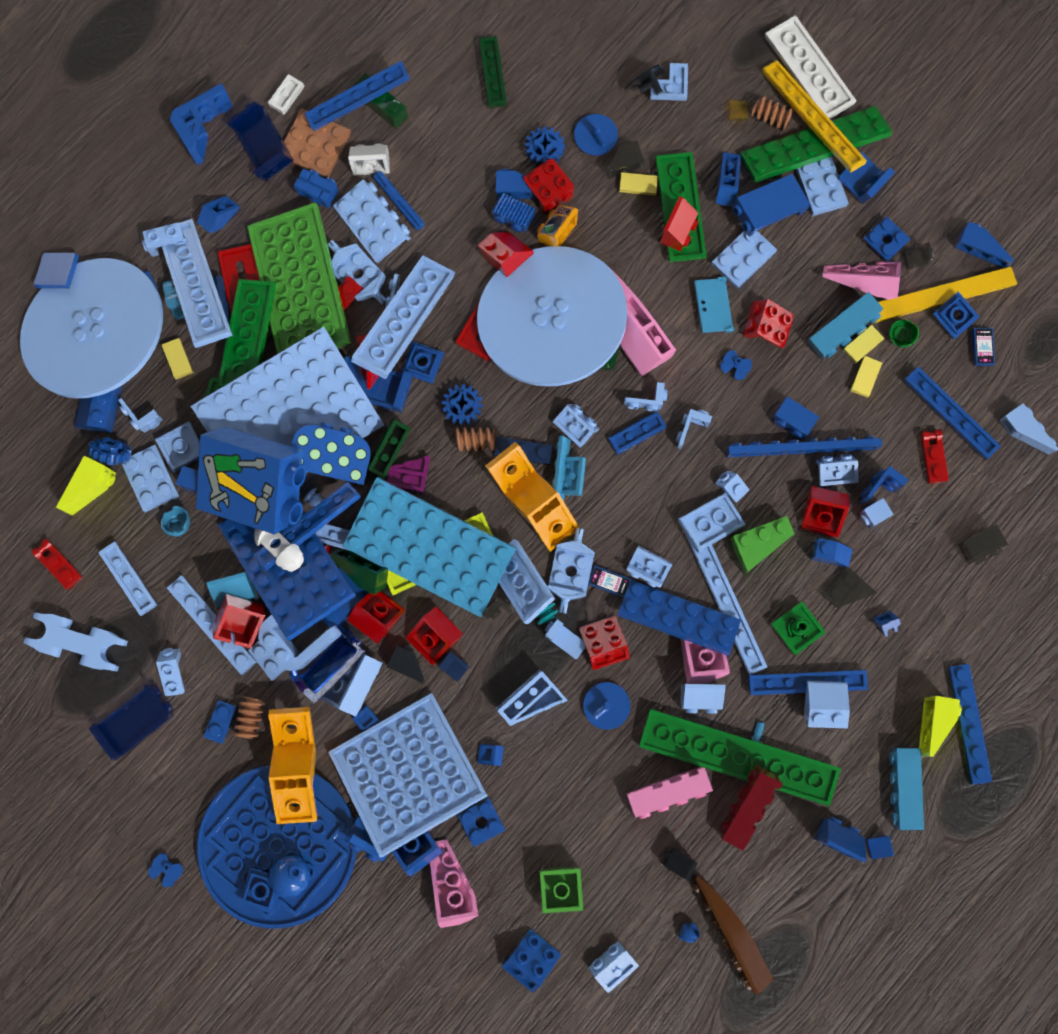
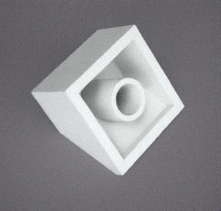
(369, 159)

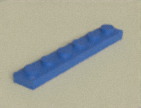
(357, 96)
(952, 413)
(312, 521)
(797, 682)
(970, 725)

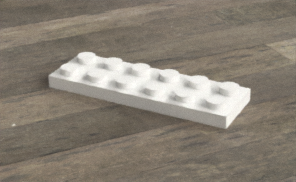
(810, 67)

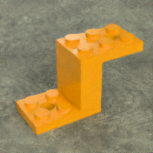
(532, 496)
(292, 765)

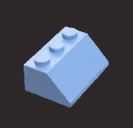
(353, 686)

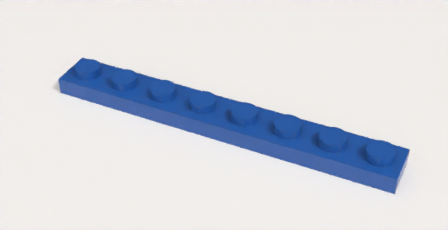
(797, 447)

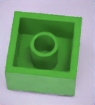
(561, 889)

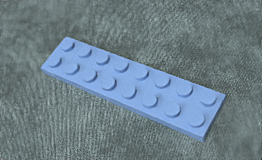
(196, 288)
(403, 317)

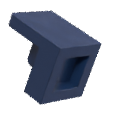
(454, 666)

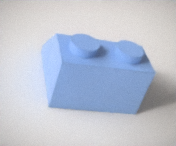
(702, 697)
(827, 704)

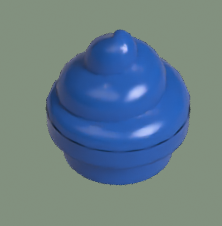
(689, 932)

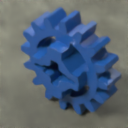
(553, 142)
(470, 405)
(109, 451)

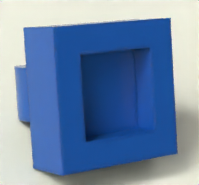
(886, 622)

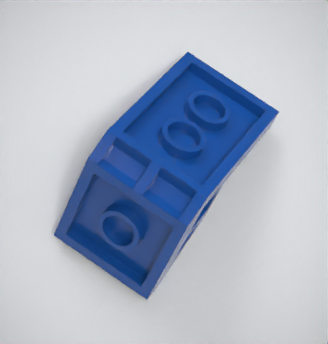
(191, 115)

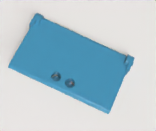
(715, 311)

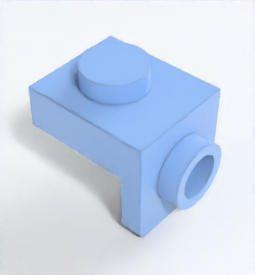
(732, 485)

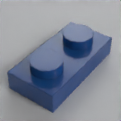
(220, 722)

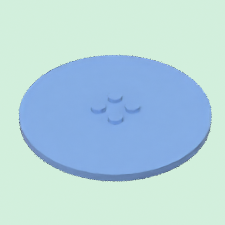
(553, 317)
(94, 332)

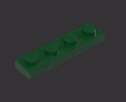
(492, 72)

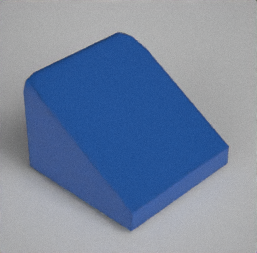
(490, 754)
(880, 847)

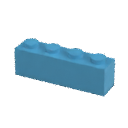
(845, 325)
(907, 789)

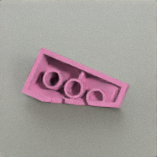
(878, 279)
(703, 664)
(452, 892)

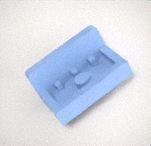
(649, 567)

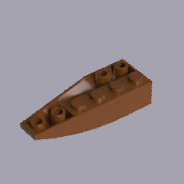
(736, 938)

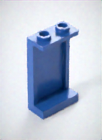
(770, 204)
(387, 392)

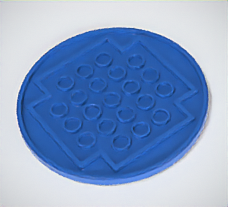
(243, 833)

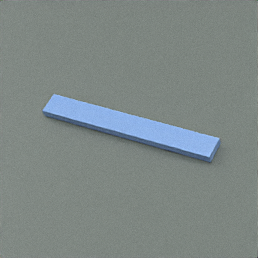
(729, 605)

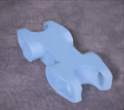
(60, 637)

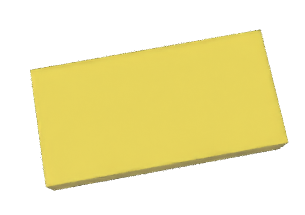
(638, 184)
(863, 344)
(177, 358)
(866, 376)

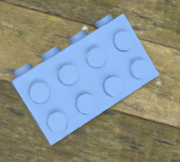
(372, 220)

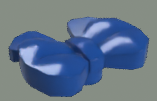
(732, 360)
(171, 871)

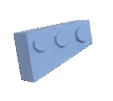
(530, 698)

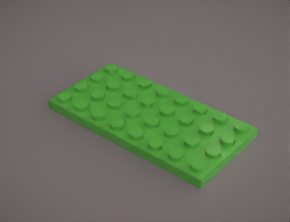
(297, 259)

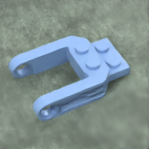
(278, 654)

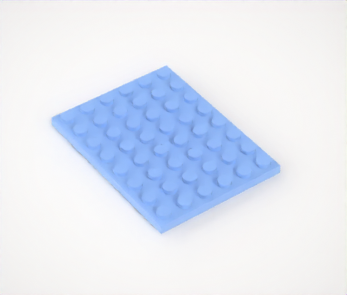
(290, 391)

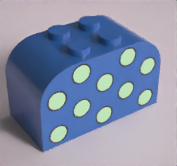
(333, 452)

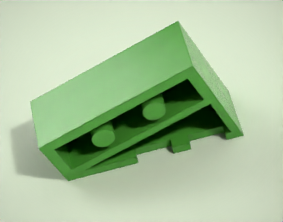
(759, 542)

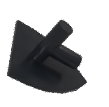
(648, 80)

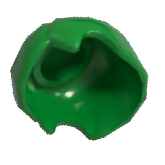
(903, 333)

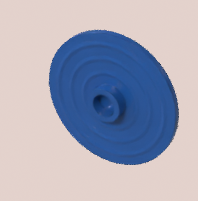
(596, 134)
(606, 705)

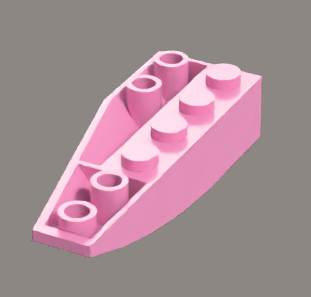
(643, 338)

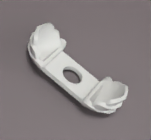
(288, 555)

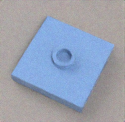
(180, 446)

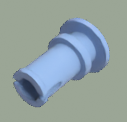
(313, 497)

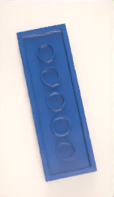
(679, 617)

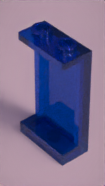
(261, 141)
(329, 666)
(132, 722)

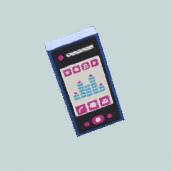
(983, 347)
(609, 581)

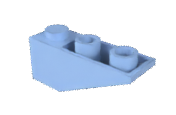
(1023, 426)

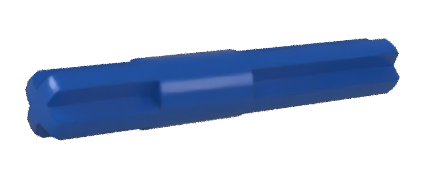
(398, 200)

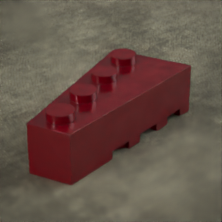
(749, 807)

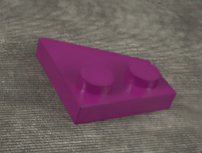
(410, 475)

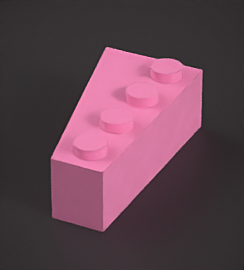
(669, 792)

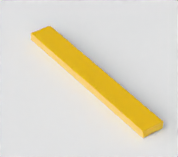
(814, 116)
(940, 294)

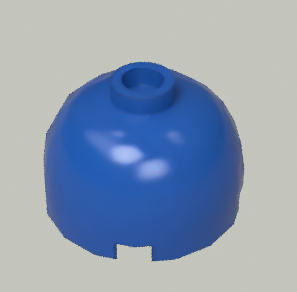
(289, 876)

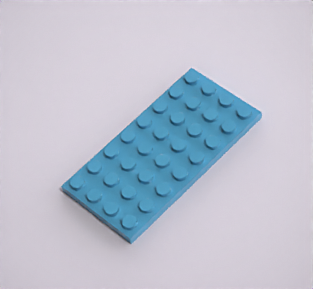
(429, 547)

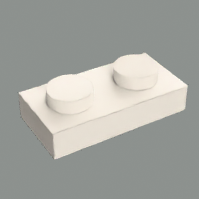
(286, 94)

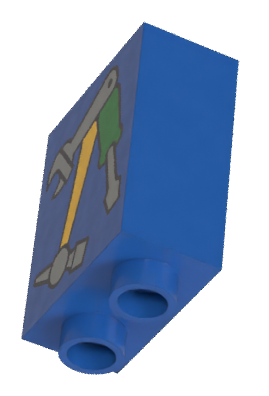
(250, 479)

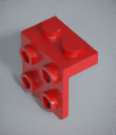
(549, 185)
(768, 322)

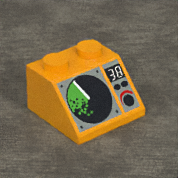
(558, 226)

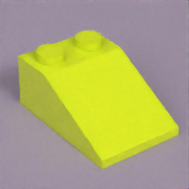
(87, 484)
(937, 721)

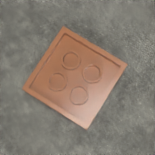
(317, 148)

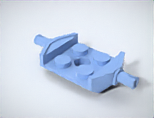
(351, 259)
(575, 555)

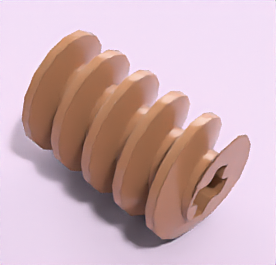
(772, 113)
(475, 439)
(250, 716)

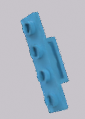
(568, 471)

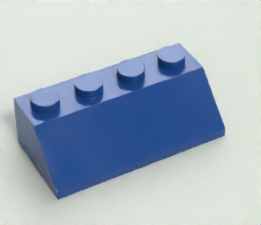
(98, 412)

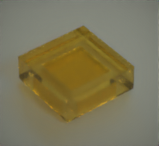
(738, 110)

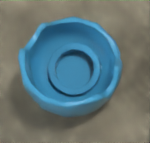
(175, 521)

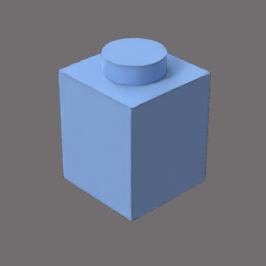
(875, 513)

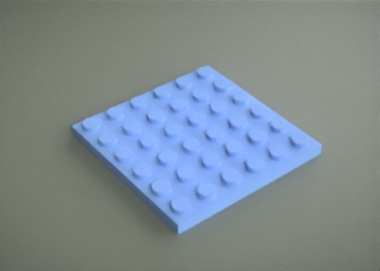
(407, 775)

